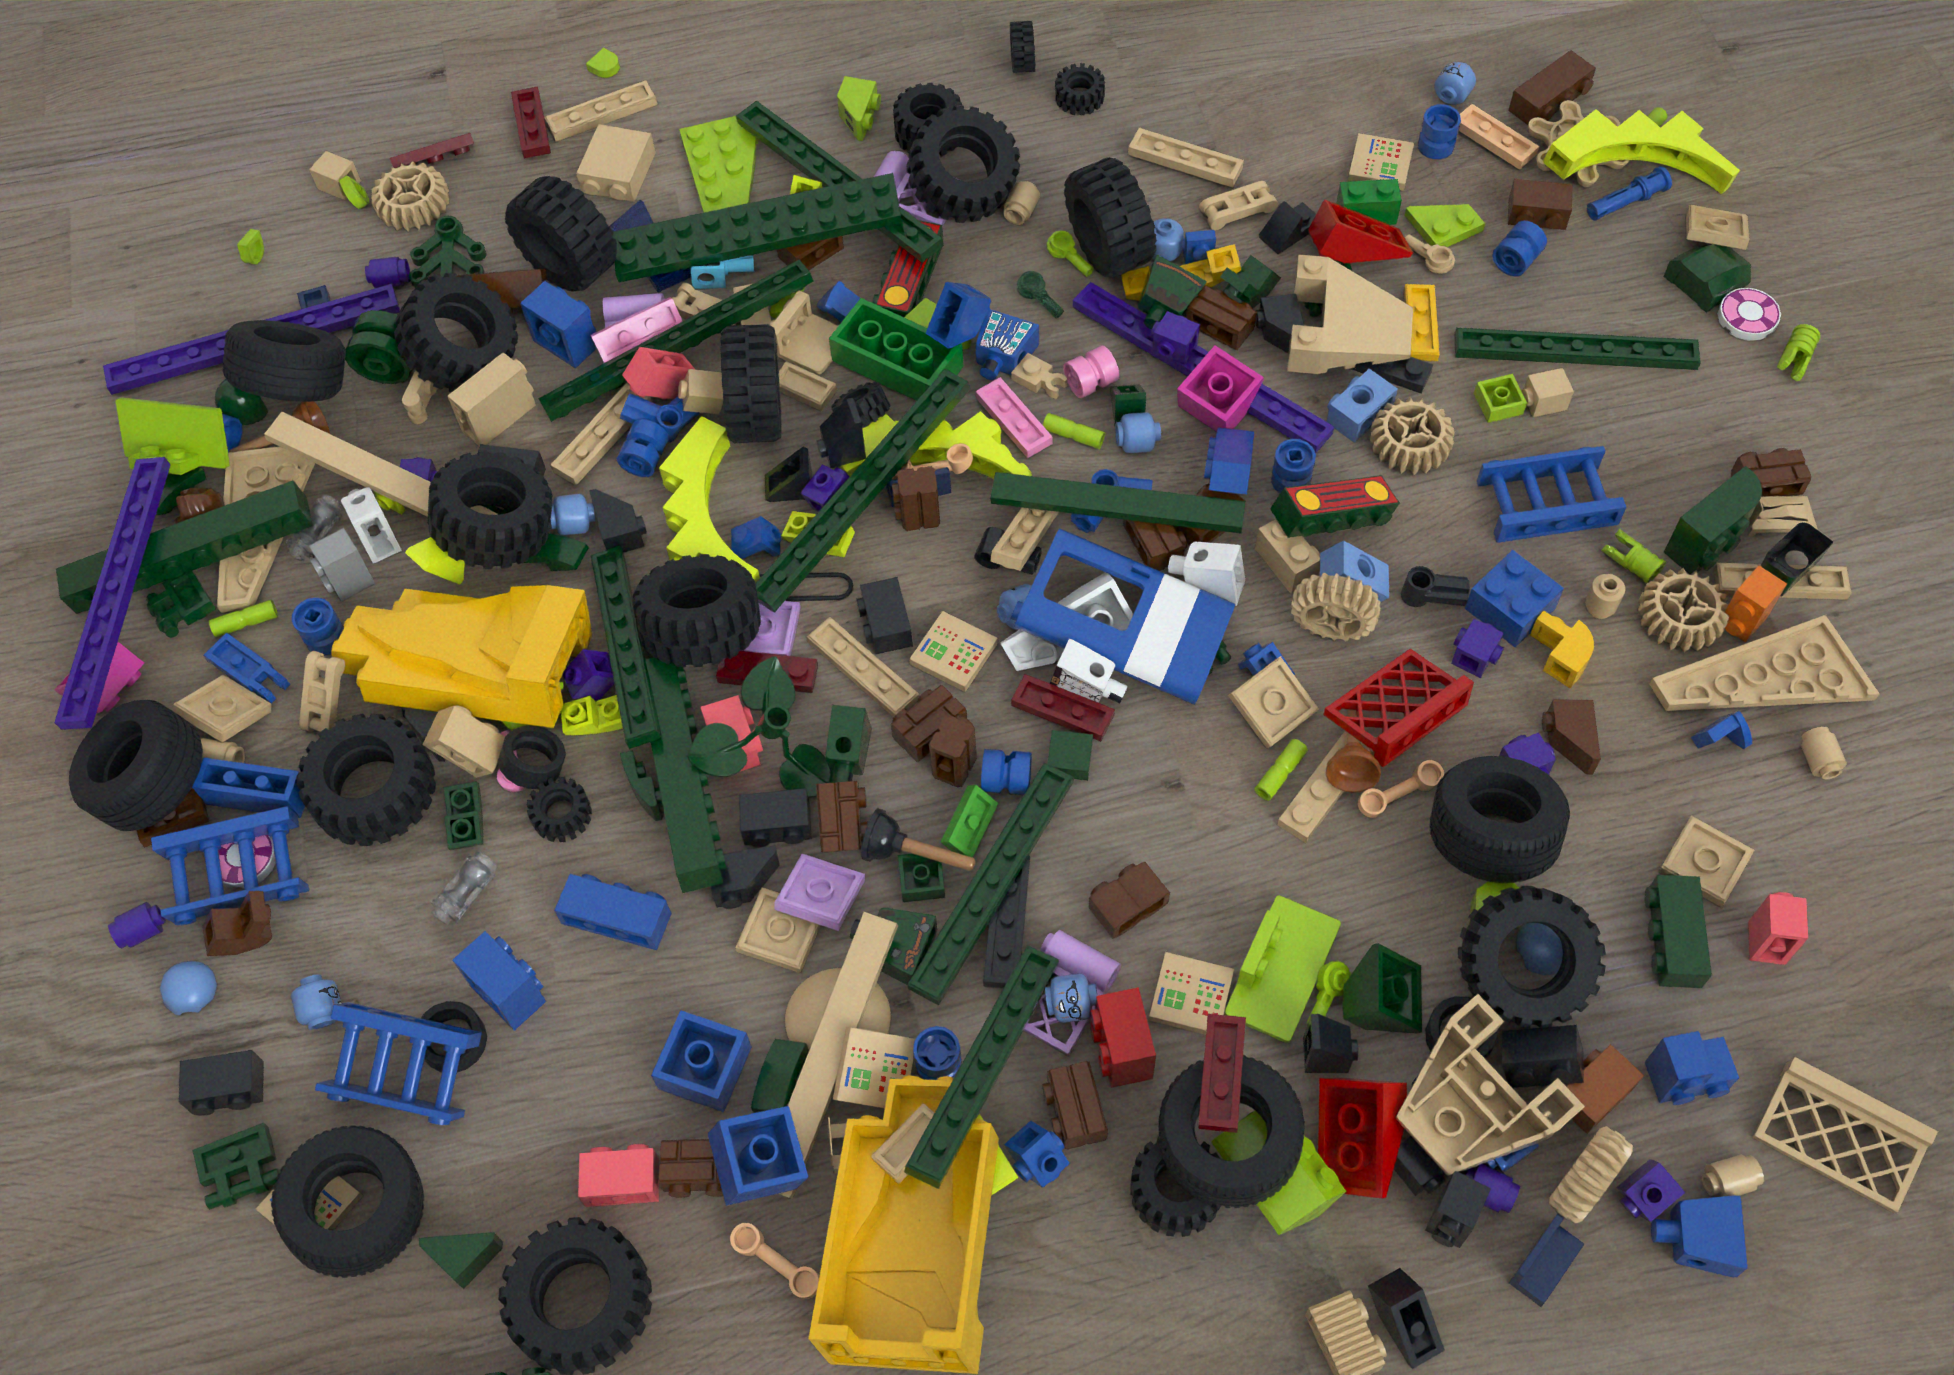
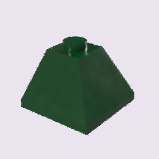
(1384, 993)

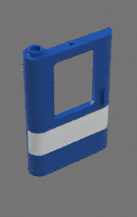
(1169, 635)

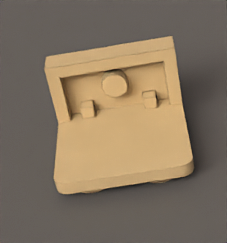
(803, 336)

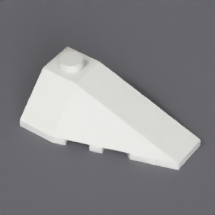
(1095, 599)

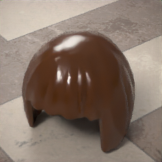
(197, 502)

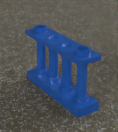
(1553, 520)
(209, 839)
(421, 1034)

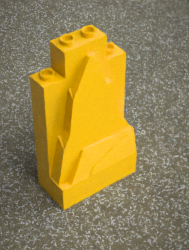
(481, 654)
(899, 1285)

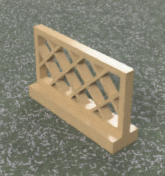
(1859, 1106)

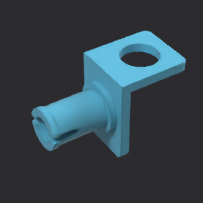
(741, 264)

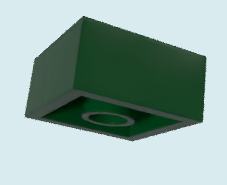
(1071, 753)
(920, 878)

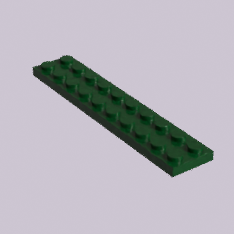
(756, 227)

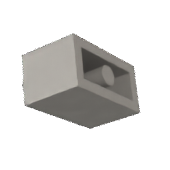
(340, 565)

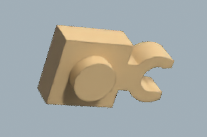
(1037, 374)

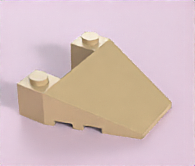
(1357, 320)
(1465, 1108)

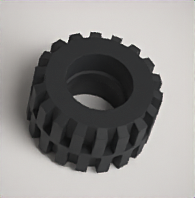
(916, 106)
(1158, 1209)

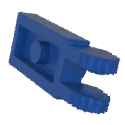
(244, 666)

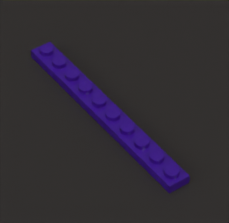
(210, 349)
(1267, 405)
(112, 595)

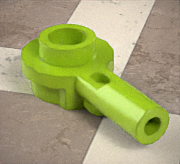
(1062, 245)
(1330, 985)

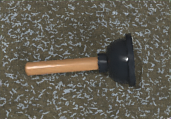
(884, 838)

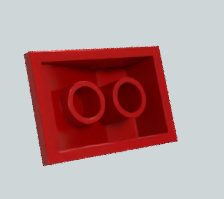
(1354, 236)
(1360, 1132)

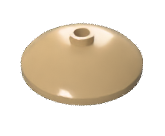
(811, 999)

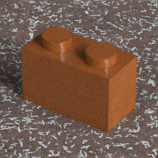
(1606, 1083)

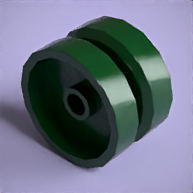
(374, 350)

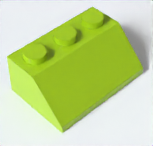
(1307, 1192)

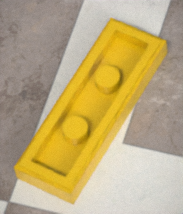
(1424, 321)

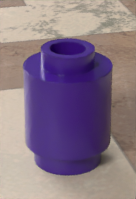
(387, 271)
(136, 925)
(1503, 1190)

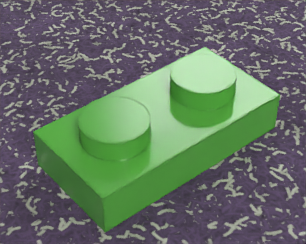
(969, 821)

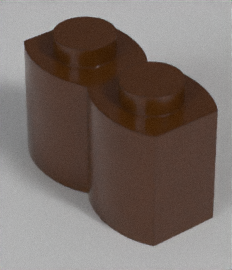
(1128, 899)

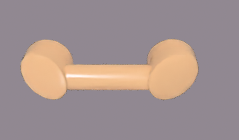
(958, 460)
(1424, 778)
(750, 1241)

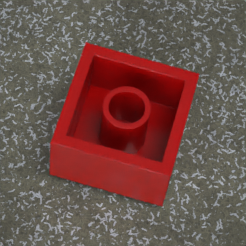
(1124, 1038)

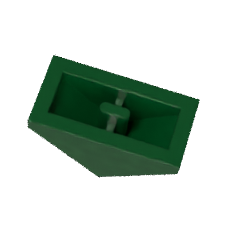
(1127, 400)
(462, 1254)

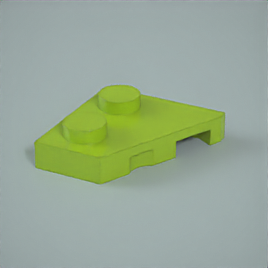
(1445, 223)

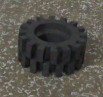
(1022, 46)
(1080, 100)
(869, 401)
(557, 792)

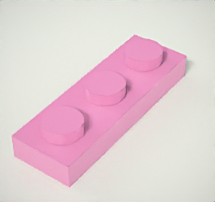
(635, 329)
(1014, 417)

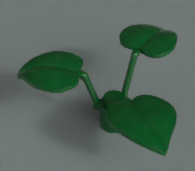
(772, 691)

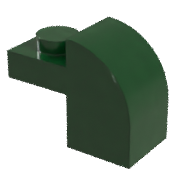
(1250, 283)

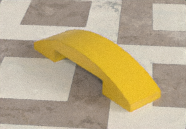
(1207, 269)

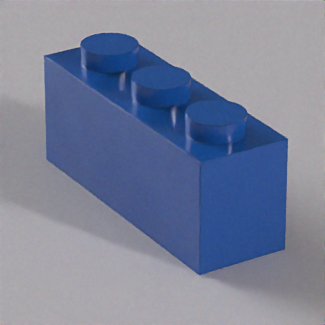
(1229, 460)
(247, 786)
(613, 911)

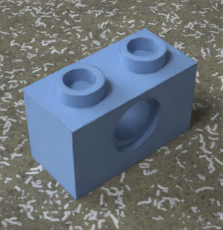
(1358, 405)
(1353, 562)

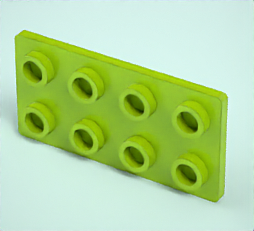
(179, 432)
(1282, 968)

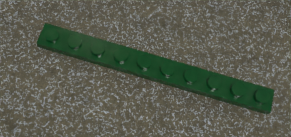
(822, 167)
(679, 337)
(860, 490)

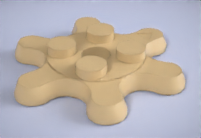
(1550, 131)

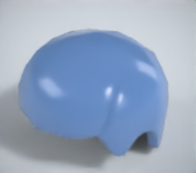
(1539, 948)
(188, 987)

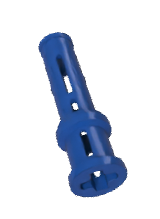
(1639, 189)

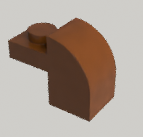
(238, 929)

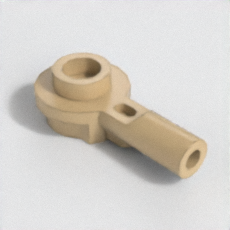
(1438, 258)

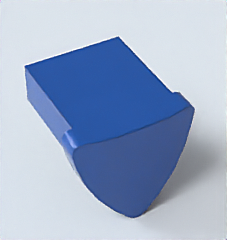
(838, 301)
(1731, 725)

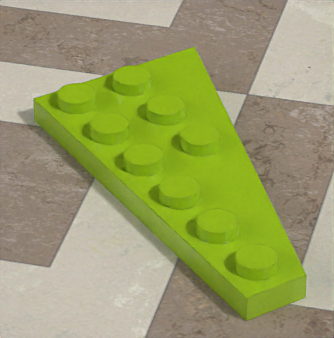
(720, 162)

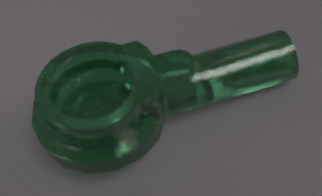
(1032, 286)

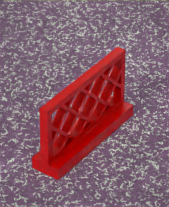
(1418, 718)

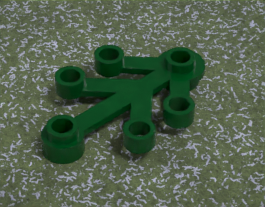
(447, 232)

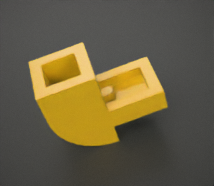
(1570, 647)

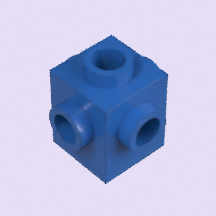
(1037, 1154)

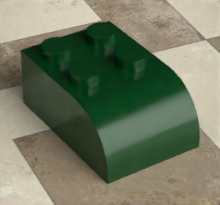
(1715, 523)

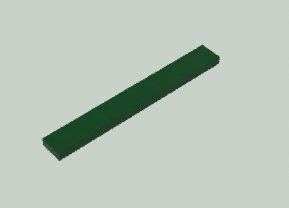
(1577, 348)
(1118, 502)
(625, 648)
(990, 884)
(981, 1068)

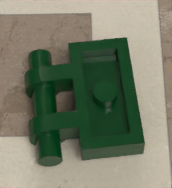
(189, 600)
(233, 1156)

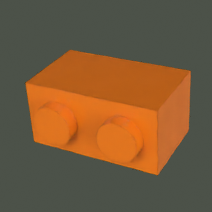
(1753, 603)

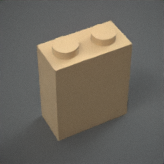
(616, 163)
(492, 399)

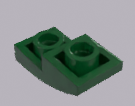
(175, 484)
(560, 553)
(642, 786)
(464, 815)
(778, 1075)

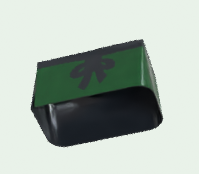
(1803, 539)

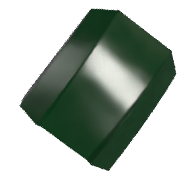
(1708, 274)

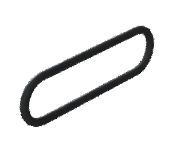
(820, 598)

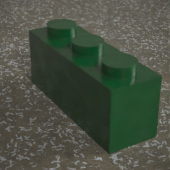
(1678, 931)

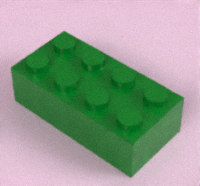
(891, 350)

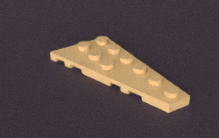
(248, 474)
(1785, 668)

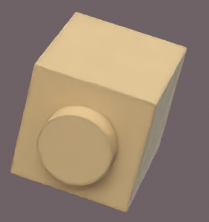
(328, 172)
(701, 391)
(1547, 392)

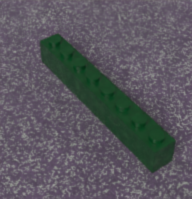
(197, 542)
(681, 784)

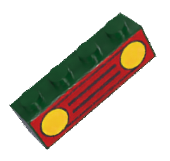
(906, 278)
(1334, 506)

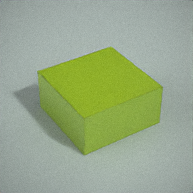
(1500, 398)

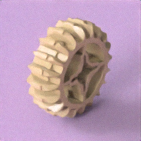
(410, 196)
(1412, 435)
(1335, 607)
(1703, 610)
(1591, 1174)

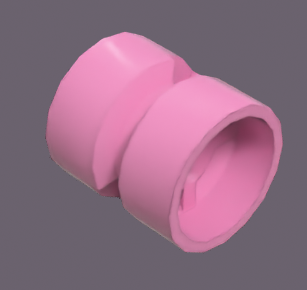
(1093, 370)

